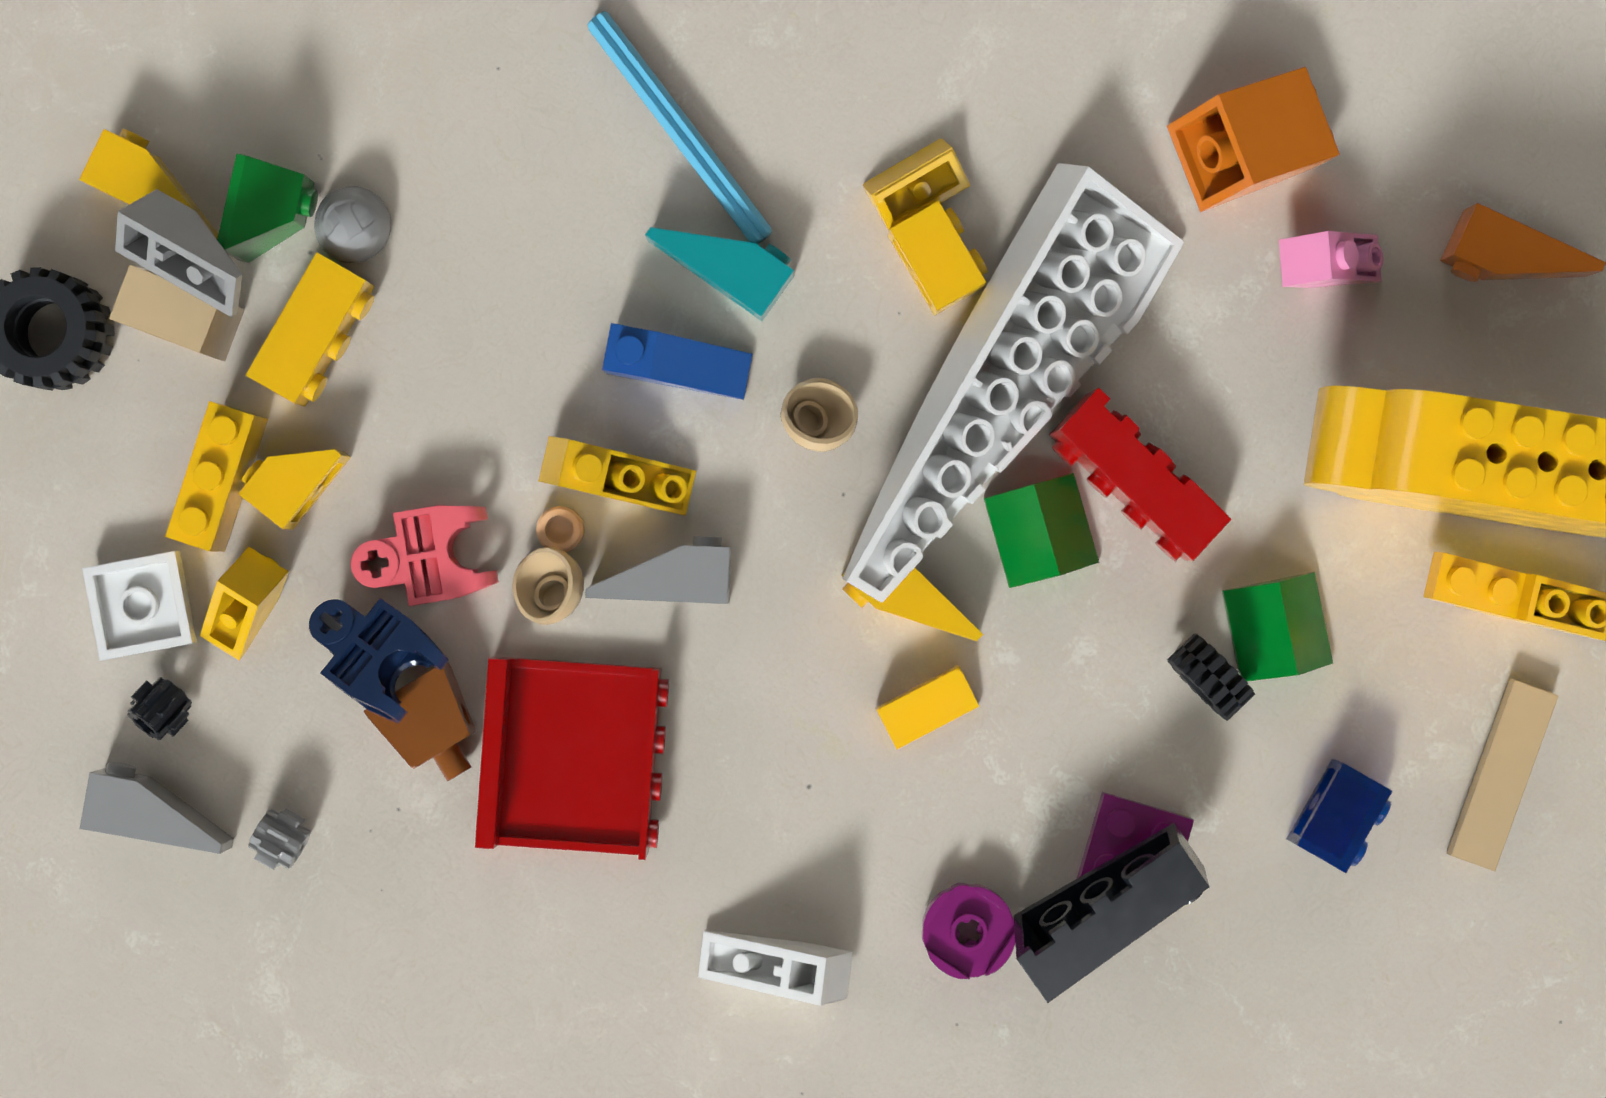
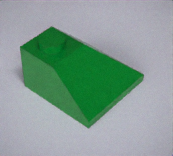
(263, 207)

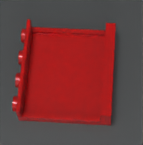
(570, 756)

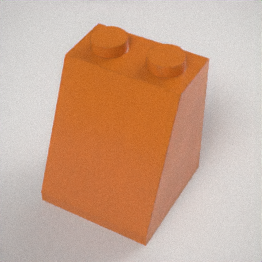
(1252, 138)

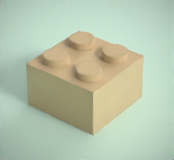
(173, 314)

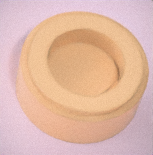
(560, 528)

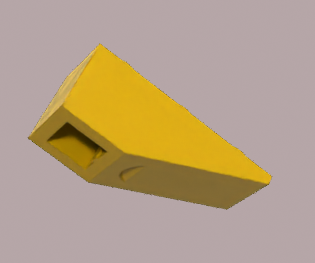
(616, 475)

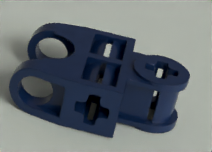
(371, 652)

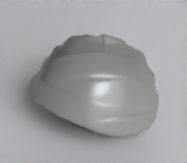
(352, 224)

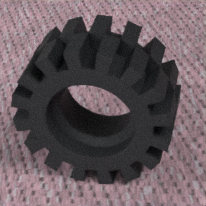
(1211, 676)

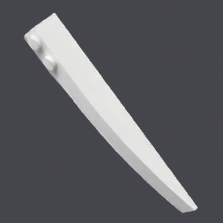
(1046, 316)

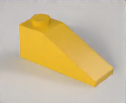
(129, 171)
(920, 602)

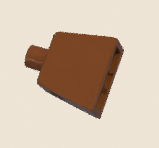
(433, 723)

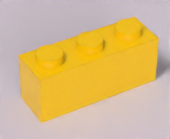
(311, 331)
(214, 477)

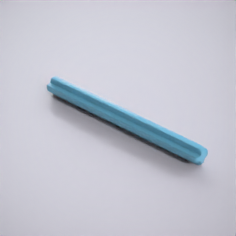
(679, 128)

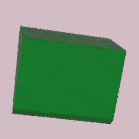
(1041, 531)
(1277, 627)

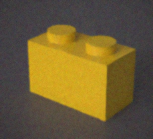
(937, 257)

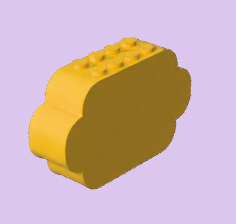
(1461, 457)

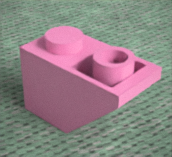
(1330, 259)

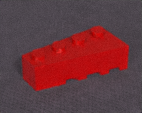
(1138, 477)

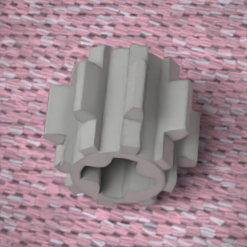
(279, 839)

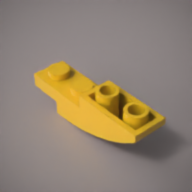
(1517, 595)

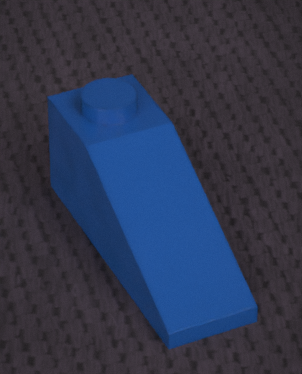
(676, 362)

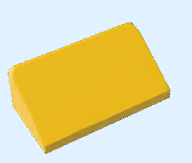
(916, 183)
(927, 707)

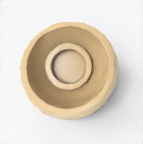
(819, 414)
(548, 585)

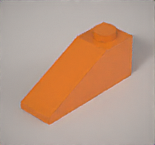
(1500, 248)

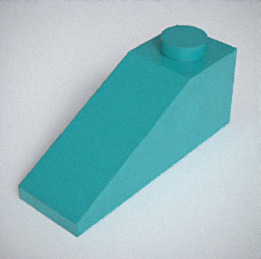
(735, 268)

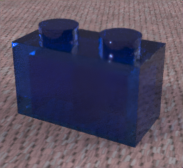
(1341, 816)

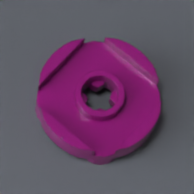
(973, 957)

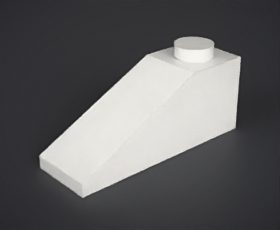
(776, 966)

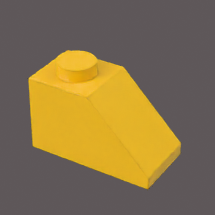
(291, 483)
(243, 602)

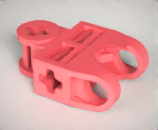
(424, 555)

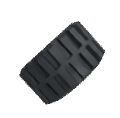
(84, 331)

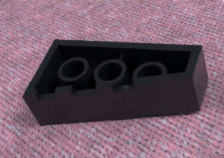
(1106, 910)

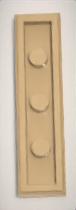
(1502, 774)

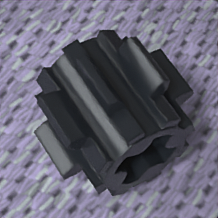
(159, 708)

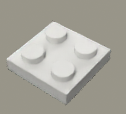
(139, 605)

